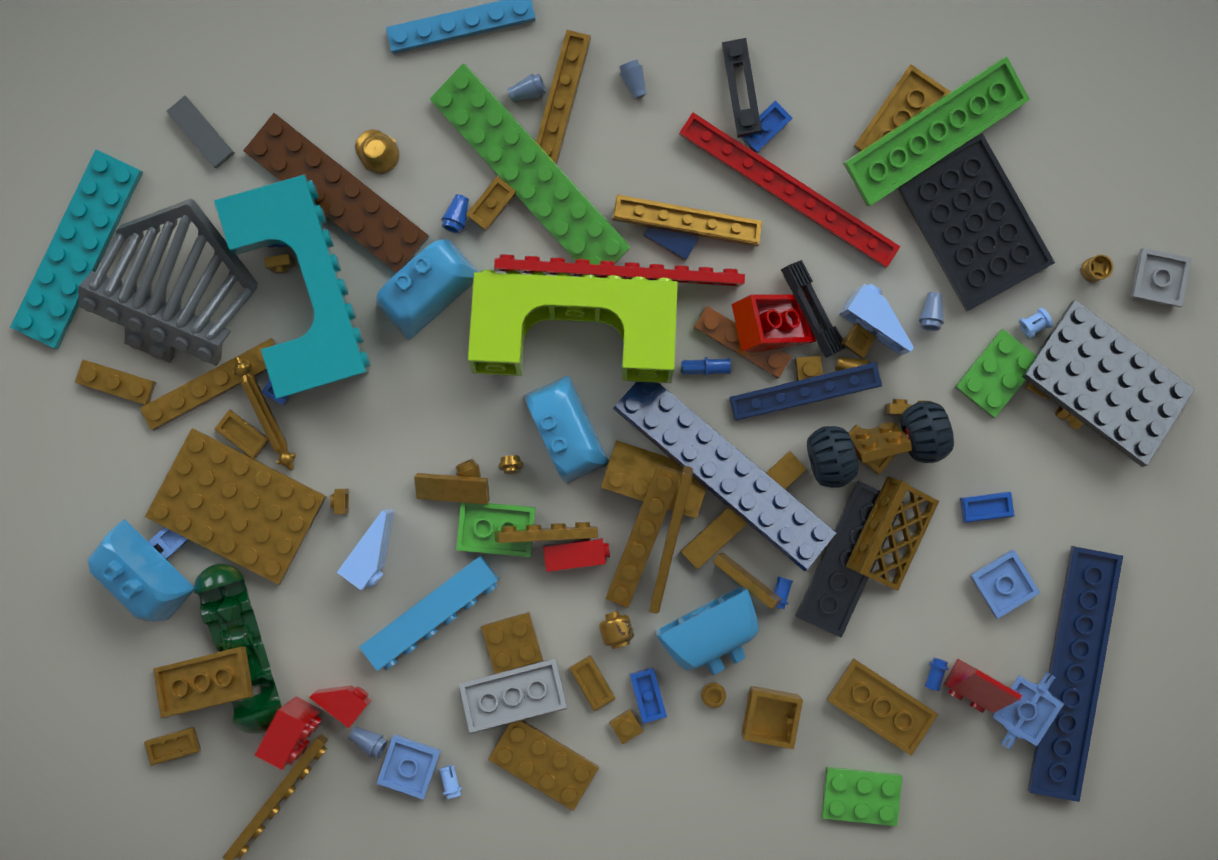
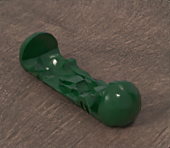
(232, 625)

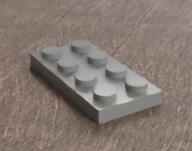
(513, 696)

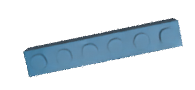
(429, 613)

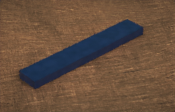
(806, 391)

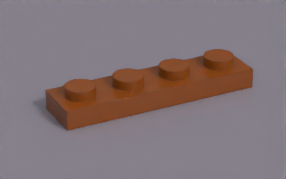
(725, 332)

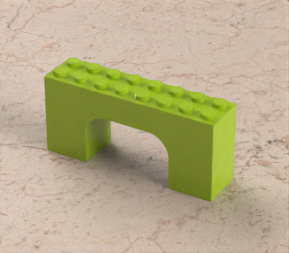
(514, 302)

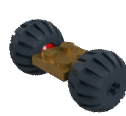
(923, 433)

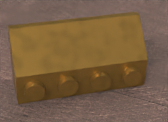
(633, 469)

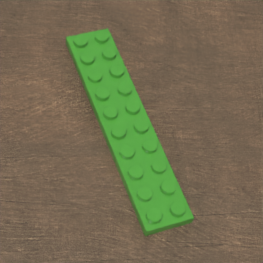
(527, 169)

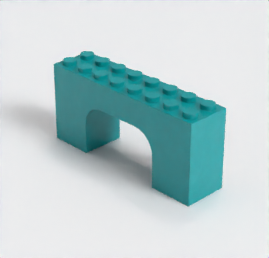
(289, 216)

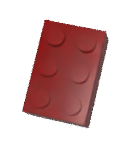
(289, 733)

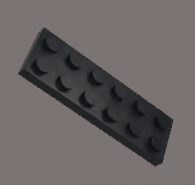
(834, 586)

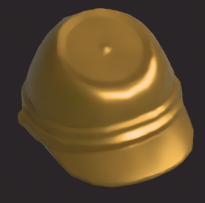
(377, 151)

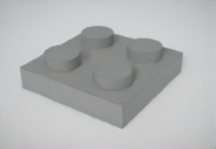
(1161, 277)

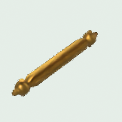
(264, 413)

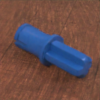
(706, 366)

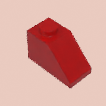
(342, 702)

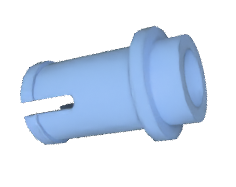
(450, 782)

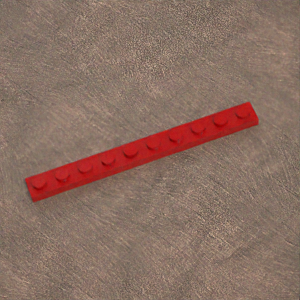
(789, 190)
(679, 274)

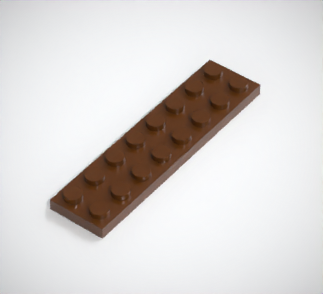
(340, 193)

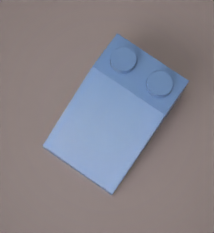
(876, 315)
(369, 556)

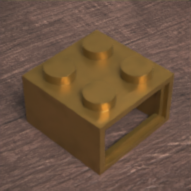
(772, 717)

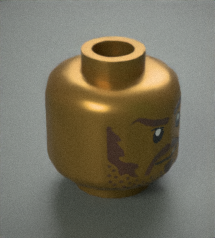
(616, 630)

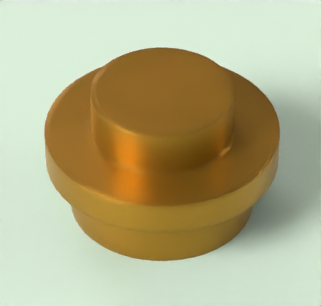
(510, 464)
(713, 695)

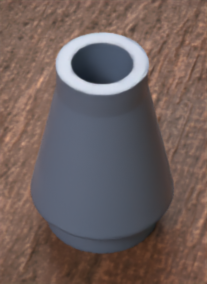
(633, 78)
(528, 88)
(932, 313)
(369, 742)

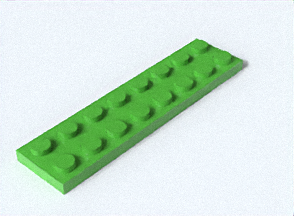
(936, 131)

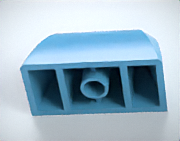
(425, 287)
(566, 429)
(138, 574)
(712, 632)

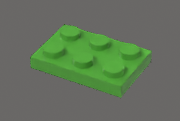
(996, 373)
(480, 521)
(861, 796)

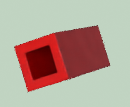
(576, 554)

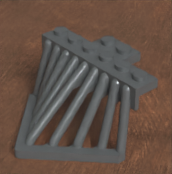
(148, 319)

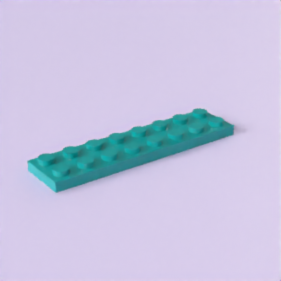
(76, 248)

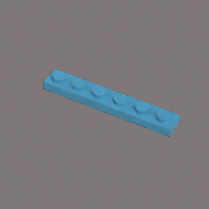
(459, 24)

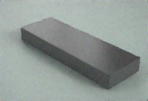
(200, 132)

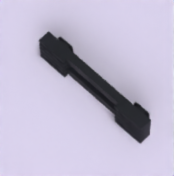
(746, 120)
(797, 277)

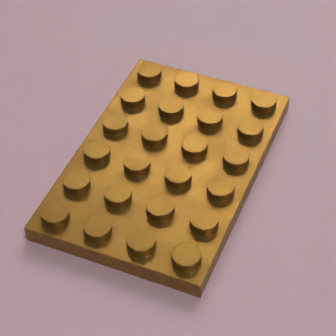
(235, 506)

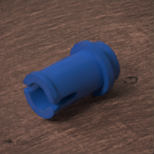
(782, 590)
(936, 673)

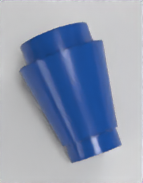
(455, 215)

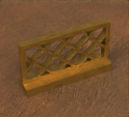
(880, 526)

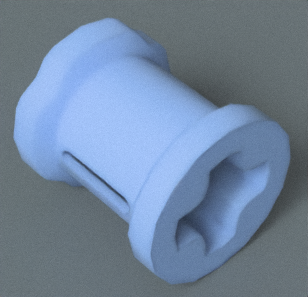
(1043, 319)

